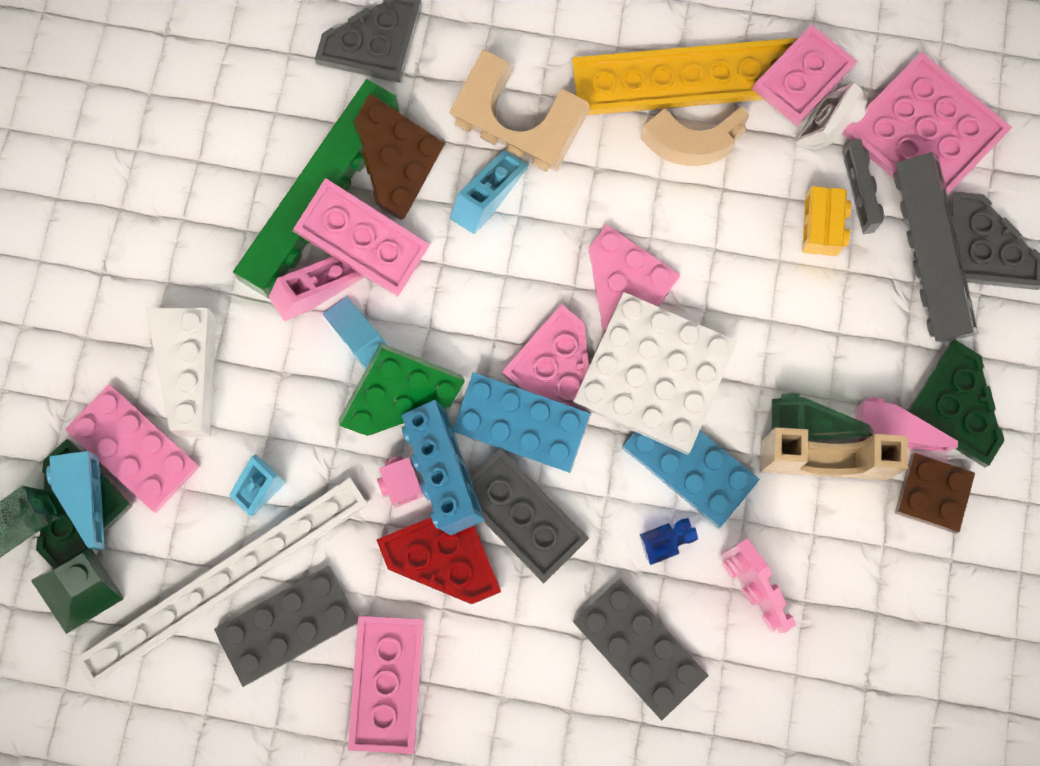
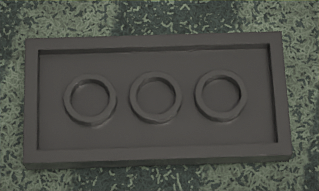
(525, 517)
(286, 626)
(640, 649)

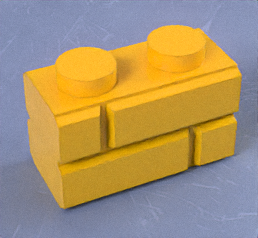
(825, 221)

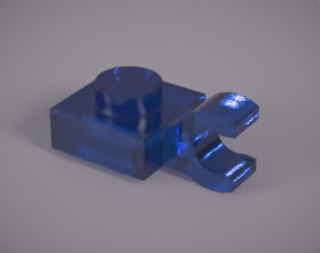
(664, 541)

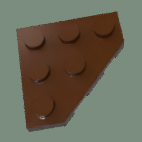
(394, 154)

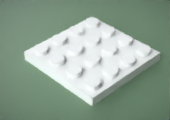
(655, 373)

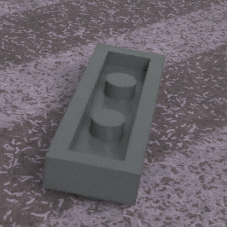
(862, 186)

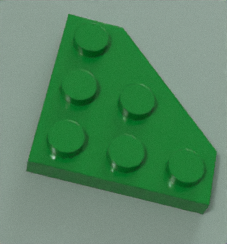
(395, 386)

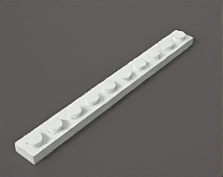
(220, 583)

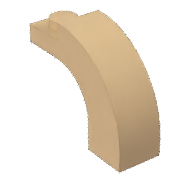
(693, 147)

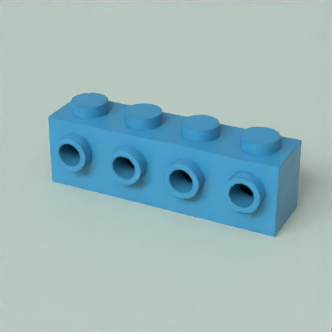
(442, 468)

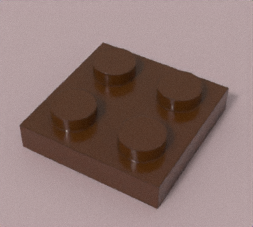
(935, 493)

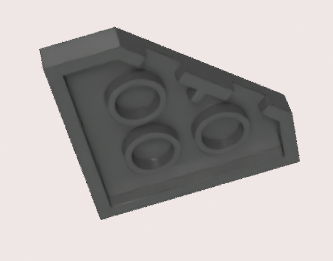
(372, 41)
(992, 245)

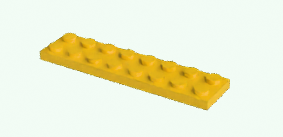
(674, 76)

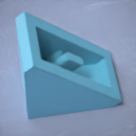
(256, 485)

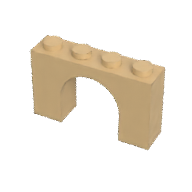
(545, 143)
(873, 459)

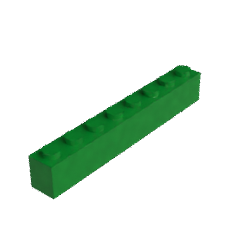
(337, 160)

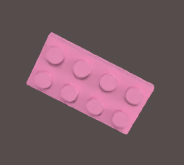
(361, 237)
(132, 448)
(386, 685)

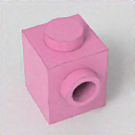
(399, 481)

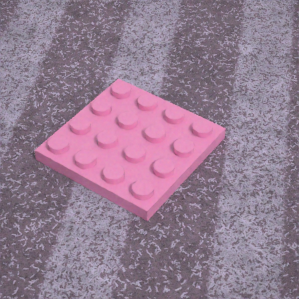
(925, 114)

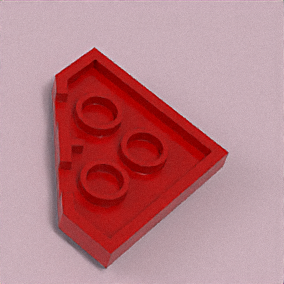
(441, 561)

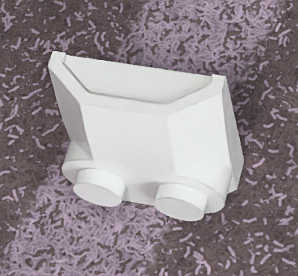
(833, 117)

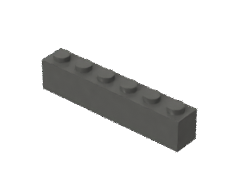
(936, 248)

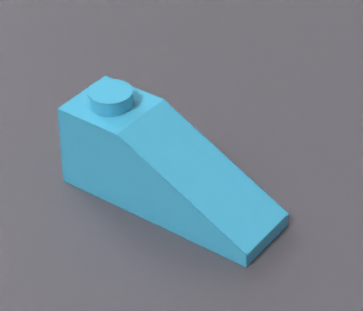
(487, 191)
(354, 330)
(78, 489)

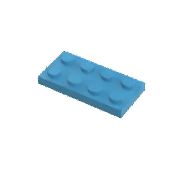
(522, 422)
(705, 478)

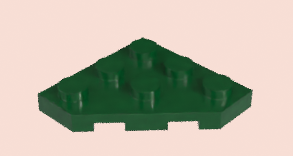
(961, 404)
(60, 537)

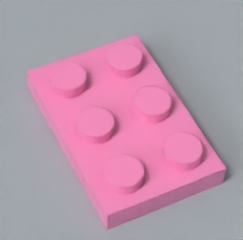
(804, 75)

